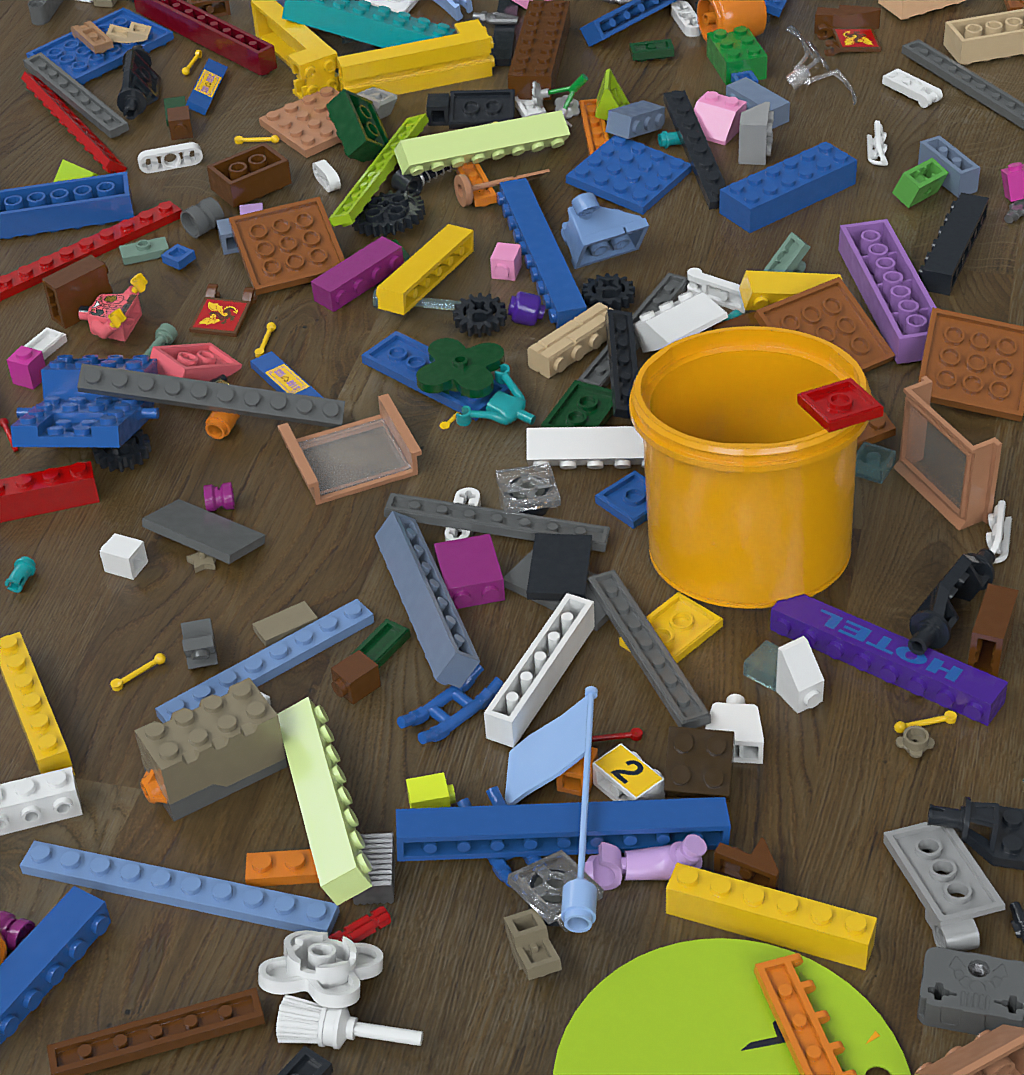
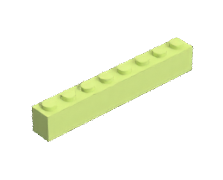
(481, 142)
(324, 802)

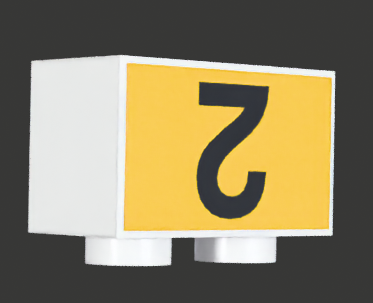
(626, 777)

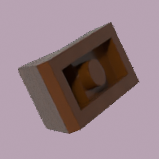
(753, 868)

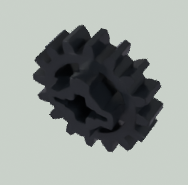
(610, 291)
(479, 315)
(128, 455)

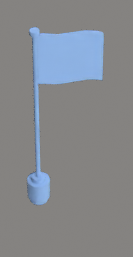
(542, 759)

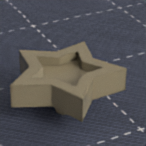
(201, 561)

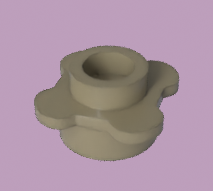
(915, 741)

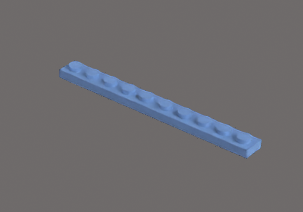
(179, 888)

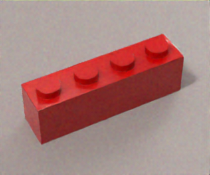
(47, 491)

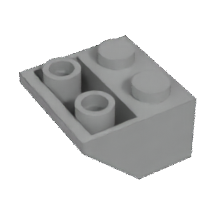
(756, 134)

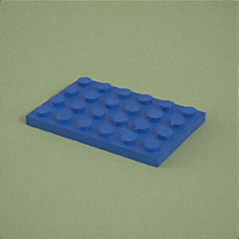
(84, 64)

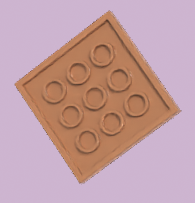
(304, 123)

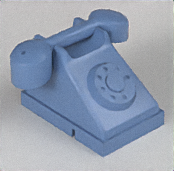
(600, 232)

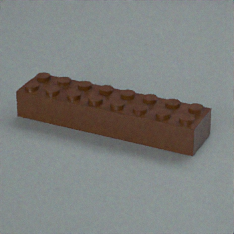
(539, 47)

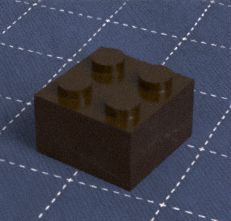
(699, 763)

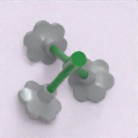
(567, 103)

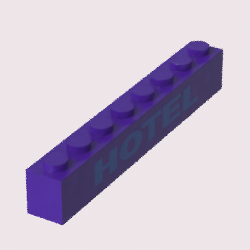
(889, 658)

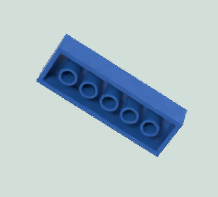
(787, 187)
(65, 205)

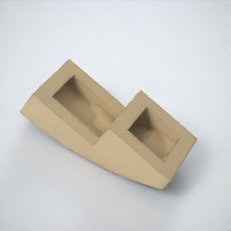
(135, 33)

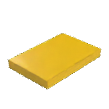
(682, 625)

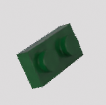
(651, 49)

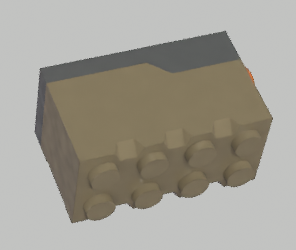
(210, 750)

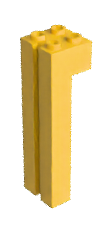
(297, 47)
(421, 63)

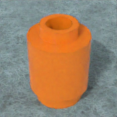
(220, 424)

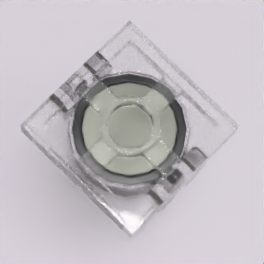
(528, 489)
(543, 884)

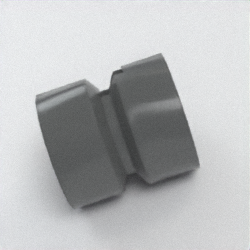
(201, 217)

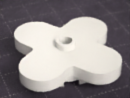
(321, 967)

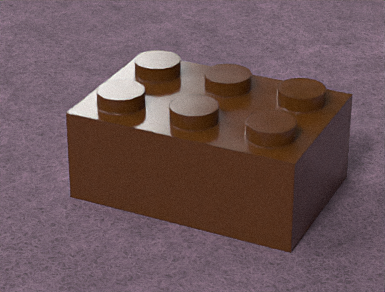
(249, 174)

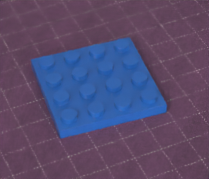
(629, 174)

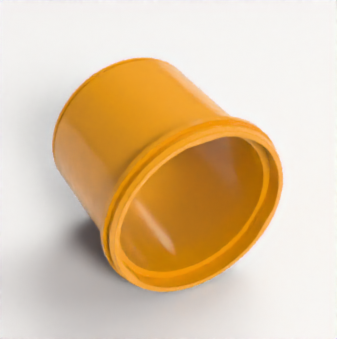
(737, 475)

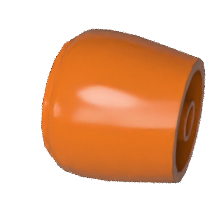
(731, 14)

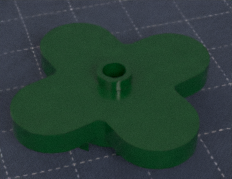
(460, 368)

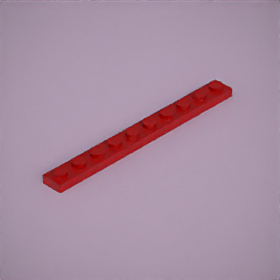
(75, 125)
(95, 245)

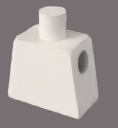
(746, 724)

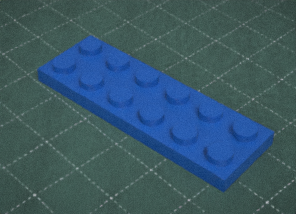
(402, 358)

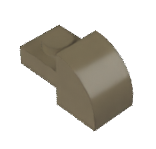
(531, 944)

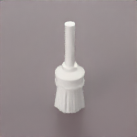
(312, 1023)

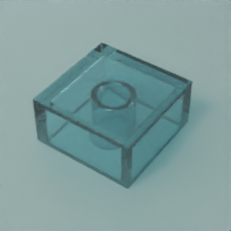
(874, 462)
(762, 665)

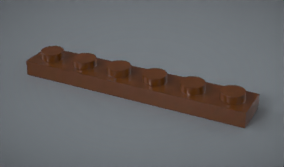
(156, 1034)

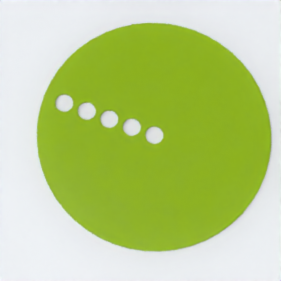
(700, 1005)

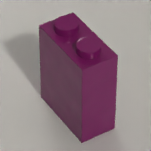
(470, 570)

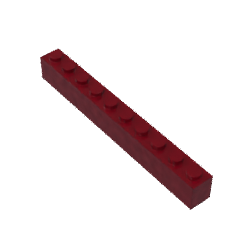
(211, 33)

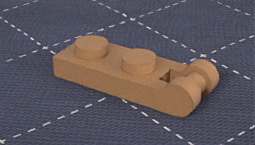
(92, 37)

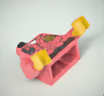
(115, 314)

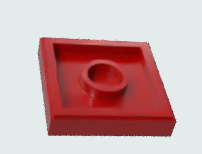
(840, 405)

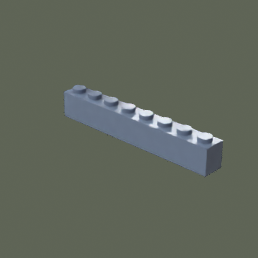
(427, 600)

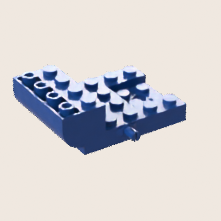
(82, 418)

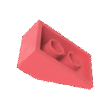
(194, 361)

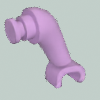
(644, 863)

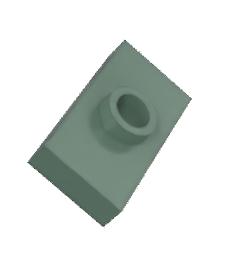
(143, 250)

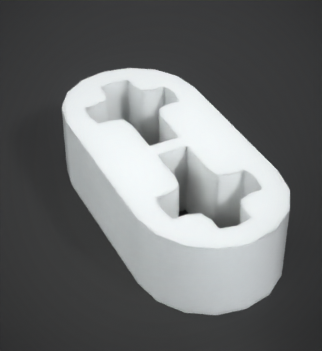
(326, 176)

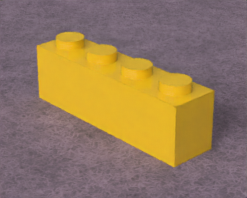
(767, 287)

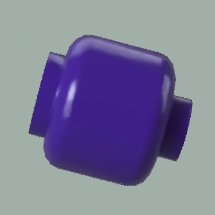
(526, 308)

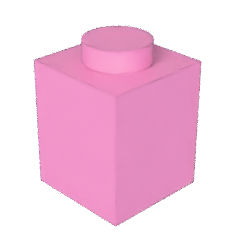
(506, 261)

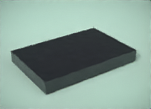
(480, 107)
(559, 566)

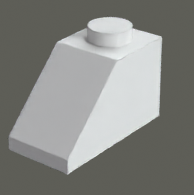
(799, 675)

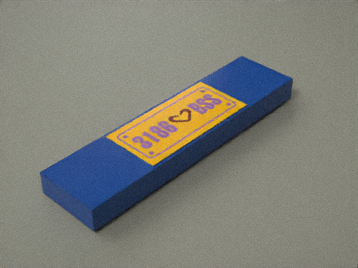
(206, 86)
(281, 376)

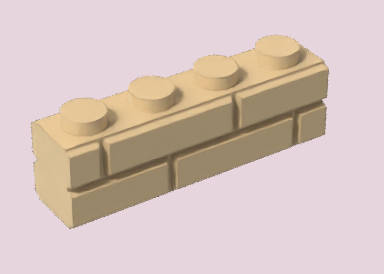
(569, 342)

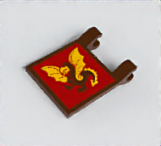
(849, 40)
(221, 315)

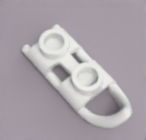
(878, 142)
(1000, 530)

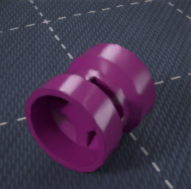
(218, 497)
(14, 929)

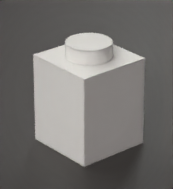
(123, 556)

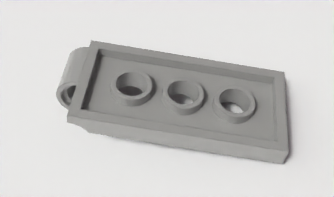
(947, 915)

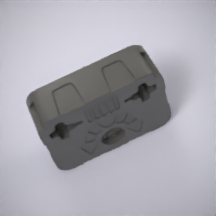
(970, 991)

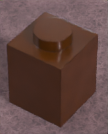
(180, 123)
(355, 677)

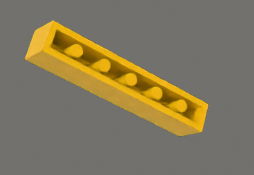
(425, 269)
(32, 706)
(771, 916)

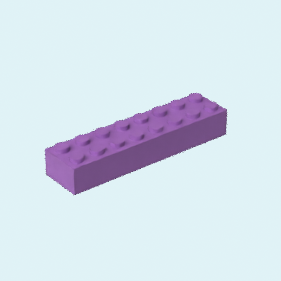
(888, 286)

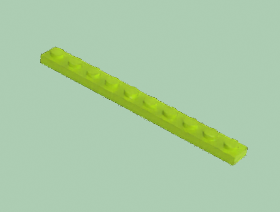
(376, 173)

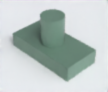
(789, 256)

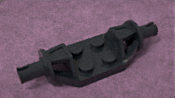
(139, 83)
(936, 615)
(1005, 826)

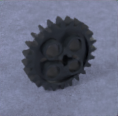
(390, 213)

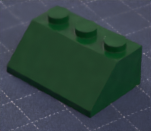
(357, 126)

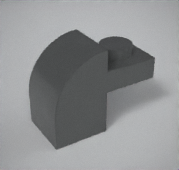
(199, 643)

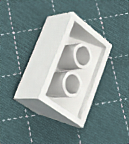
(677, 320)

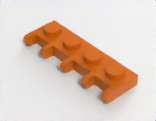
(797, 1018)

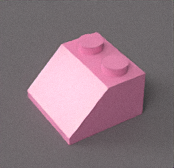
(719, 116)

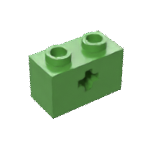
(920, 182)

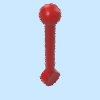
(4, 424)
(635, 734)

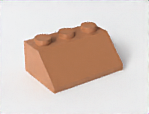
(989, 1054)

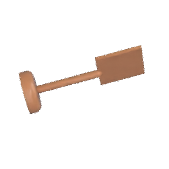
(465, 189)

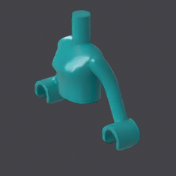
(502, 406)

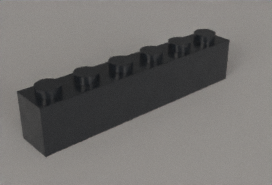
(953, 243)

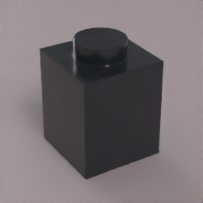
(438, 109)

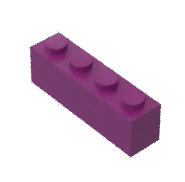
(357, 273)

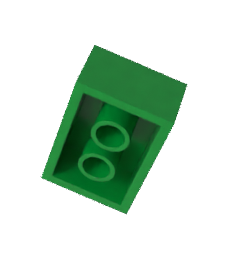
(736, 53)

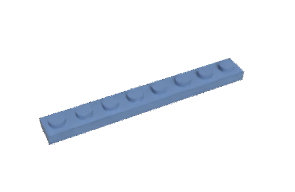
(277, 657)

